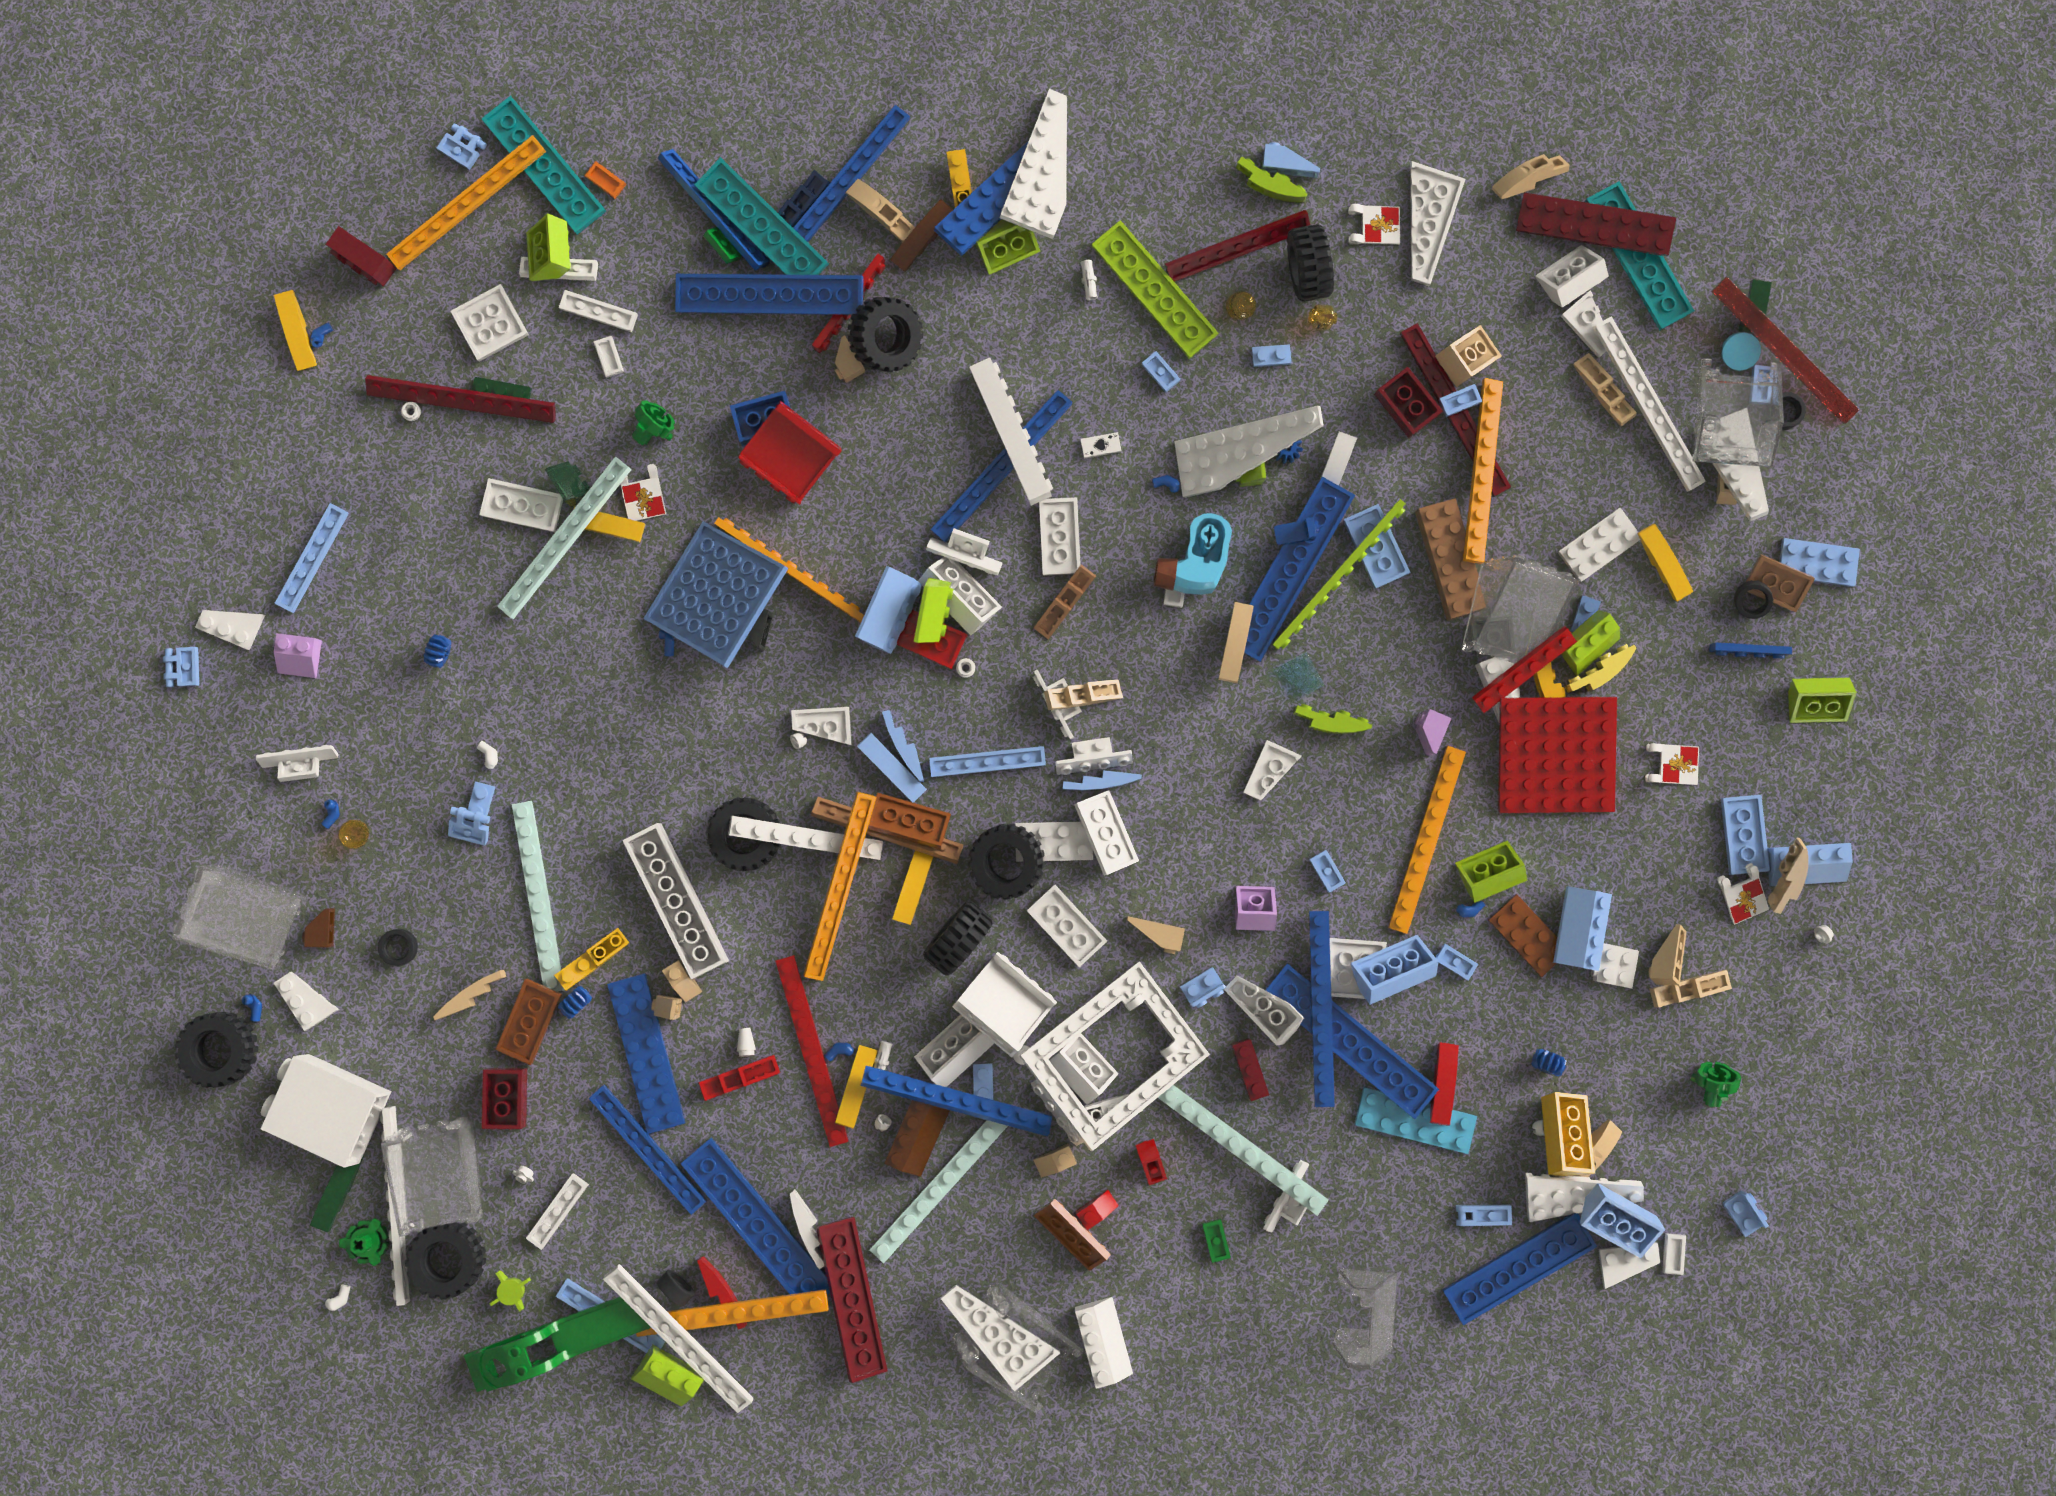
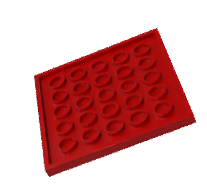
(1557, 754)

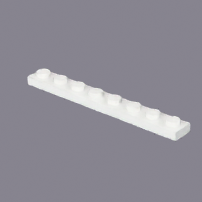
(798, 836)

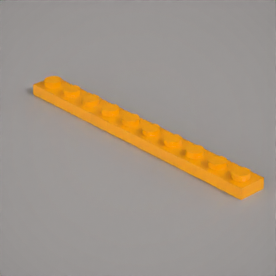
(466, 202)
(1483, 471)
(804, 577)
(1426, 839)
(839, 886)
(748, 1311)

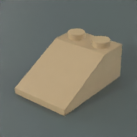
(1468, 356)

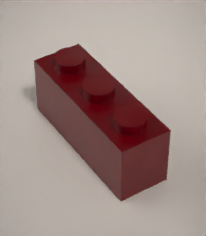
(1249, 1069)

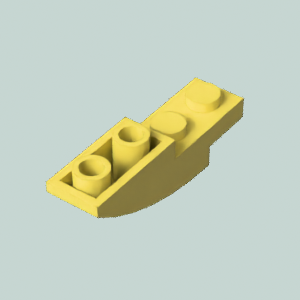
(1608, 667)

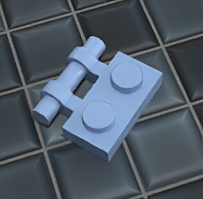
(458, 151)
(187, 667)
(467, 830)

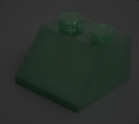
(568, 482)

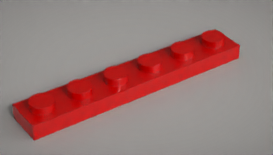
(834, 325)
(1524, 669)

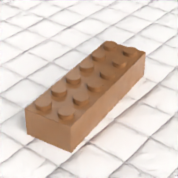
(1444, 543)

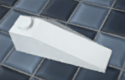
(1489, 671)
(1273, 1015)

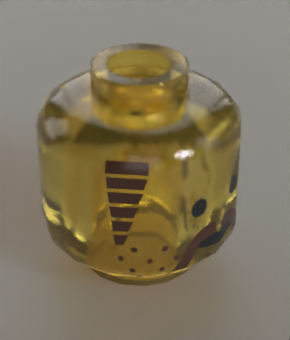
(1322, 317)

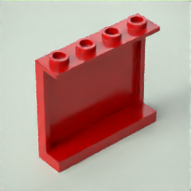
(789, 453)

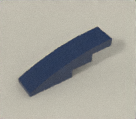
(803, 198)

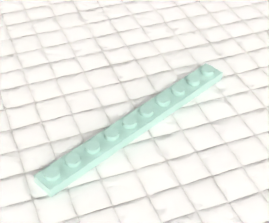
(564, 537)
(537, 894)
(1244, 1149)
(936, 1189)

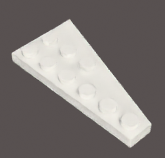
(1432, 209)
(1746, 487)
(1565, 1195)
(1006, 1344)

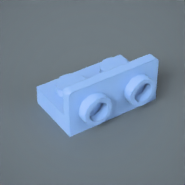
(1203, 987)
(1745, 1213)

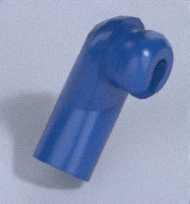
(318, 335)
(1167, 481)
(669, 643)
(333, 813)
(1470, 911)
(255, 1006)
(839, 1048)

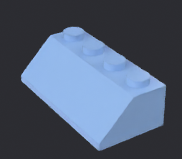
(888, 610)
(1825, 863)
(1582, 928)
(1394, 969)
(1620, 1221)

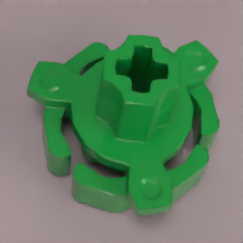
(651, 423)
(1717, 1082)
(370, 1240)

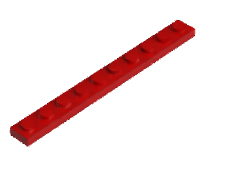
(811, 1049)

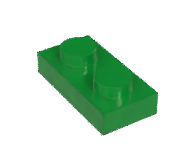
(722, 245)
(1216, 1240)

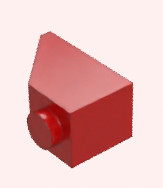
(1151, 1161)
(1096, 1209)

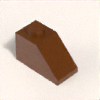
(320, 930)

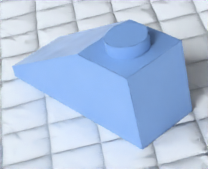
(1285, 161)

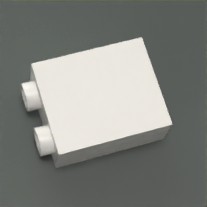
(324, 1109)

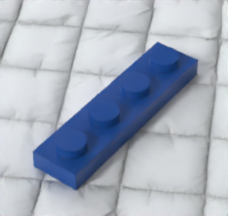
(1742, 650)

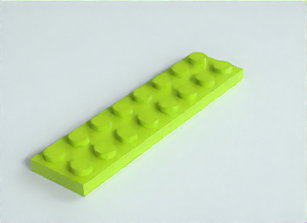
(1154, 289)

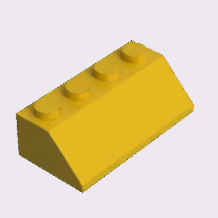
(1567, 1134)

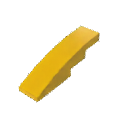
(294, 330)
(616, 526)
(1665, 562)
(912, 887)
(854, 1092)

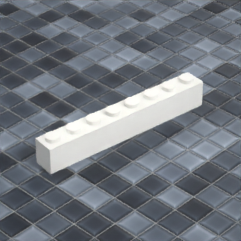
(1010, 431)

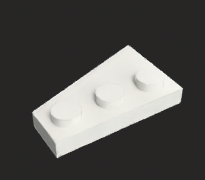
(1582, 319)
(231, 626)
(824, 723)
(1269, 769)
(303, 1001)
(1620, 1264)

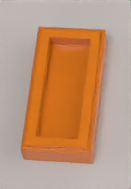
(605, 180)

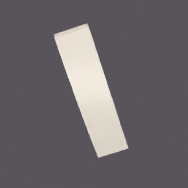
(1339, 457)
(805, 1221)

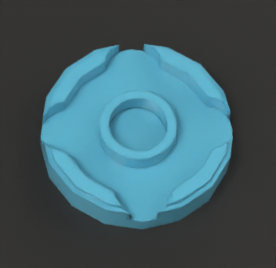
(1741, 351)

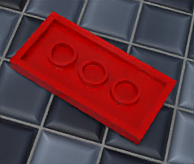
(942, 652)

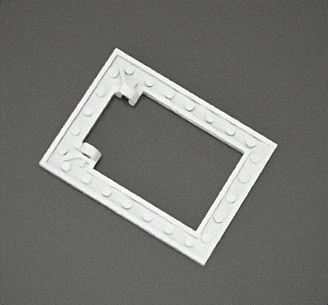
(1182, 1054)

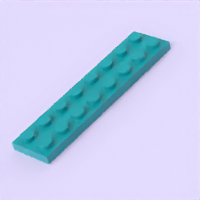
(550, 170)
(759, 221)
(1647, 271)

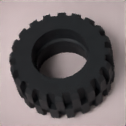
(1310, 262)
(907, 334)
(718, 834)
(986, 876)
(958, 938)
(191, 1049)
(423, 1272)

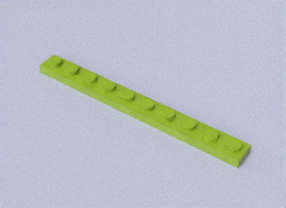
(1345, 569)

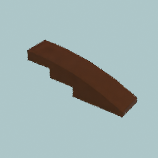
(920, 236)

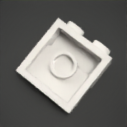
(1616, 966)

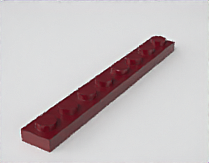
(1235, 246)

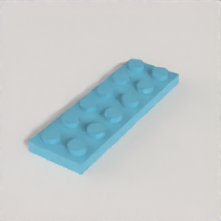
(1383, 1115)

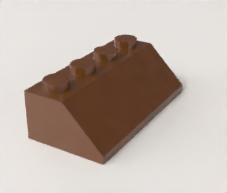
(916, 1138)

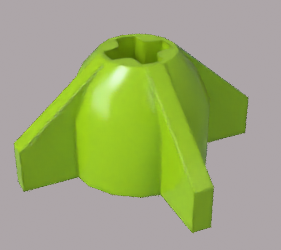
(510, 1291)

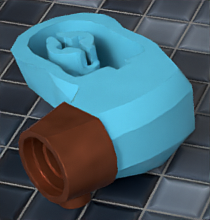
(1203, 560)

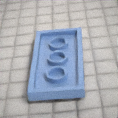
(1383, 561)
(1823, 561)
(1745, 833)

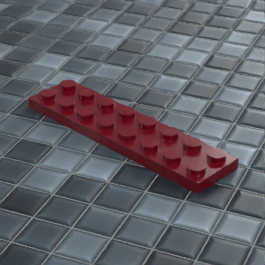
(1596, 224)
(851, 1299)

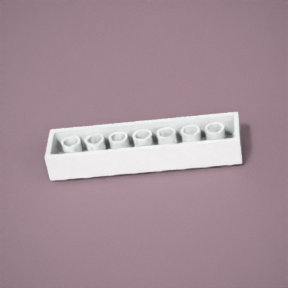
(675, 900)

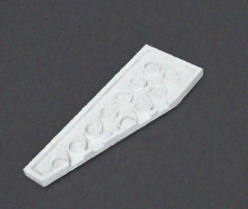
(1040, 183)
(1224, 455)

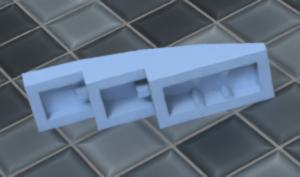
(907, 752)
(891, 767)
(1108, 780)

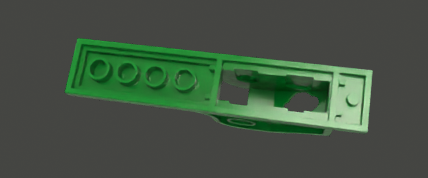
(570, 1335)

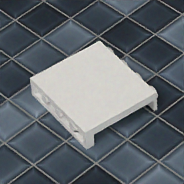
(1004, 1004)

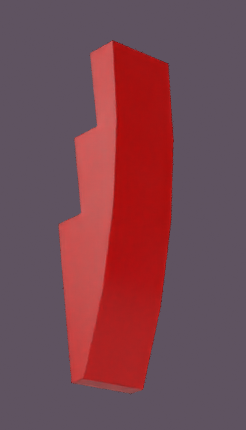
(739, 1077)
(1445, 1079)
(717, 1285)

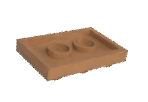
(1786, 583)

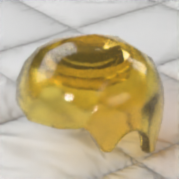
(1241, 305)
(350, 831)

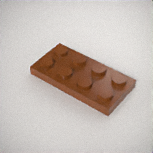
(909, 821)
(1526, 934)
(528, 1021)
(1072, 1234)

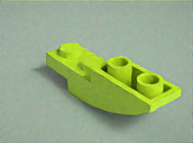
(1277, 187)
(1339, 724)

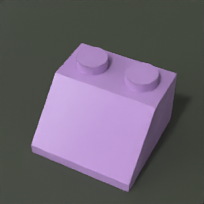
(297, 655)
(1431, 730)
(1255, 908)

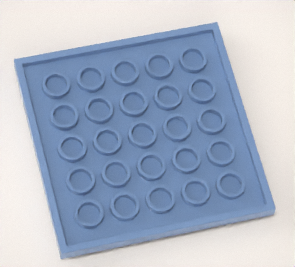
(715, 594)

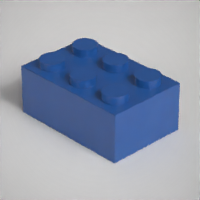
(751, 414)

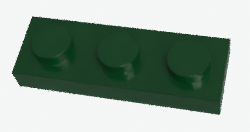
(501, 388)

